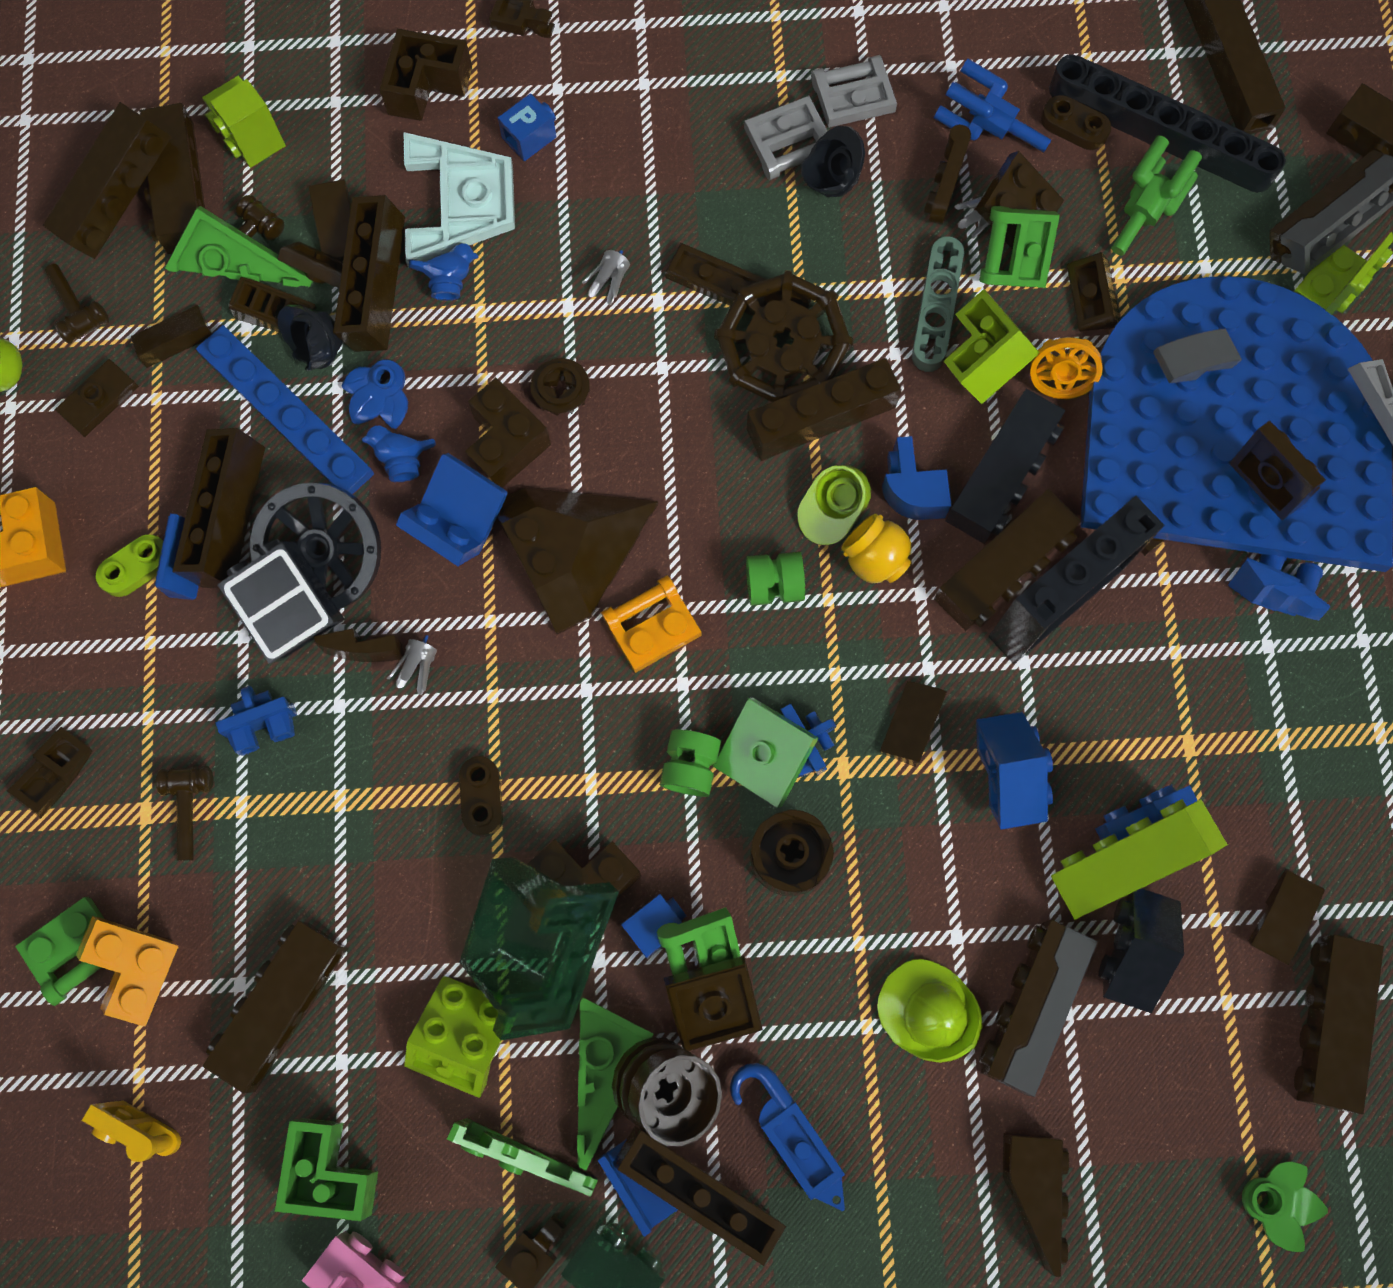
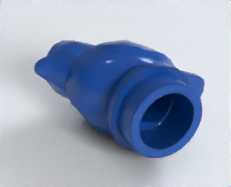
(447, 271)
(397, 452)

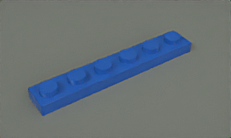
(284, 411)

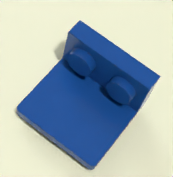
(455, 511)

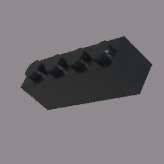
(1005, 466)

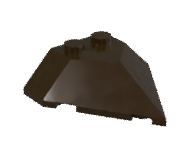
(572, 546)

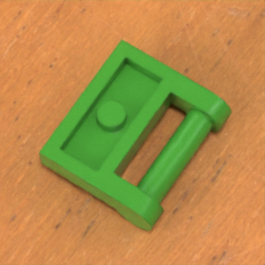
(1030, 251)
(711, 936)
(55, 946)

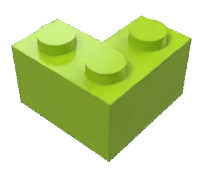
(243, 121)
(992, 352)

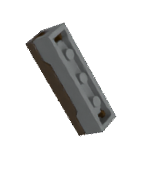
(1334, 214)
(1037, 1007)

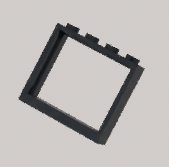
(1075, 579)

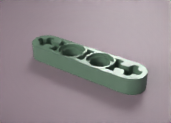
(936, 303)

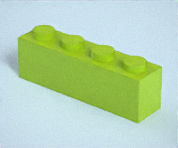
(1139, 859)

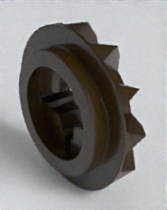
(549, 375)

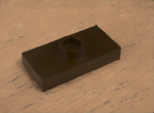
(316, 264)
(96, 397)

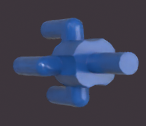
(990, 111)

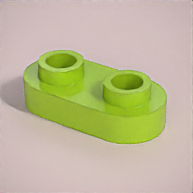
(133, 567)

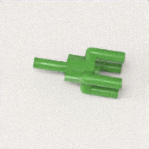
(1155, 192)

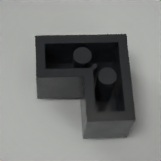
(1145, 949)

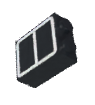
(280, 600)

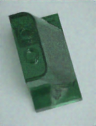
(534, 946)

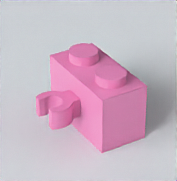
(352, 1265)

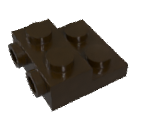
(1277, 470)

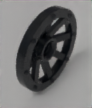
(310, 538)

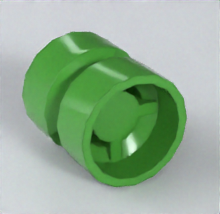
(775, 578)
(685, 776)

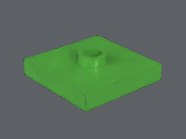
(765, 752)

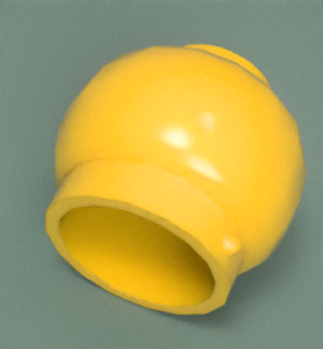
(878, 550)

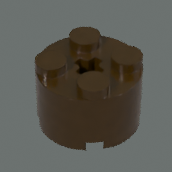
(812, 844)

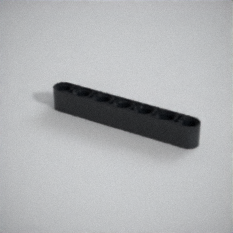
(1150, 114)

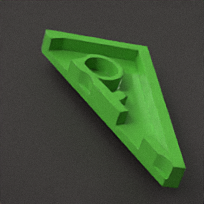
(220, 249)
(601, 1046)
(517, 1156)

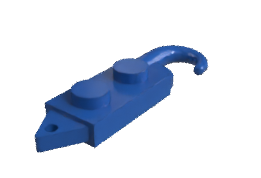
(793, 1137)

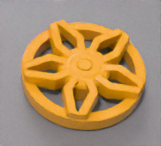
(1066, 367)

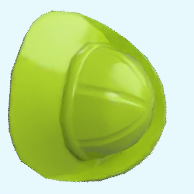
(929, 1011)

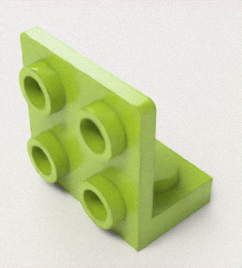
(1343, 276)
(455, 1038)

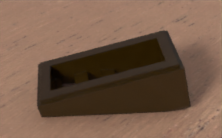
(249, 298)

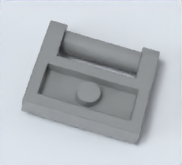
(854, 99)
(783, 128)

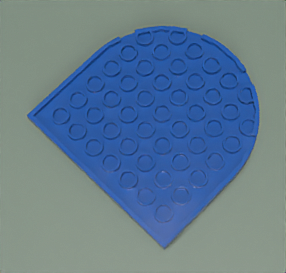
(1178, 438)

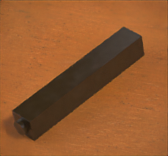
(1237, 63)

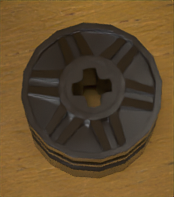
(667, 1091)

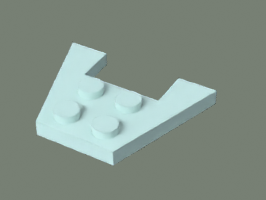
(473, 193)

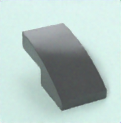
(1194, 355)

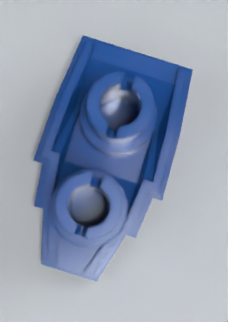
(1273, 589)

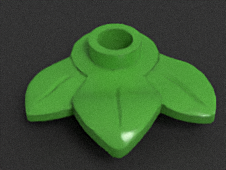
(1287, 1206)

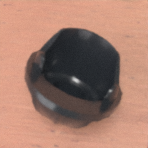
(835, 162)
(309, 335)

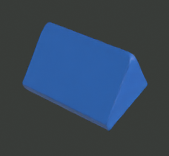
(167, 581)

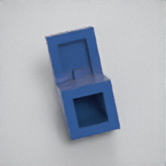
(914, 493)

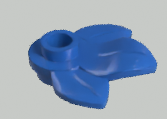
(374, 398)

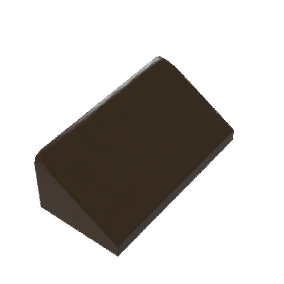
(1093, 293)
(171, 336)
(913, 722)

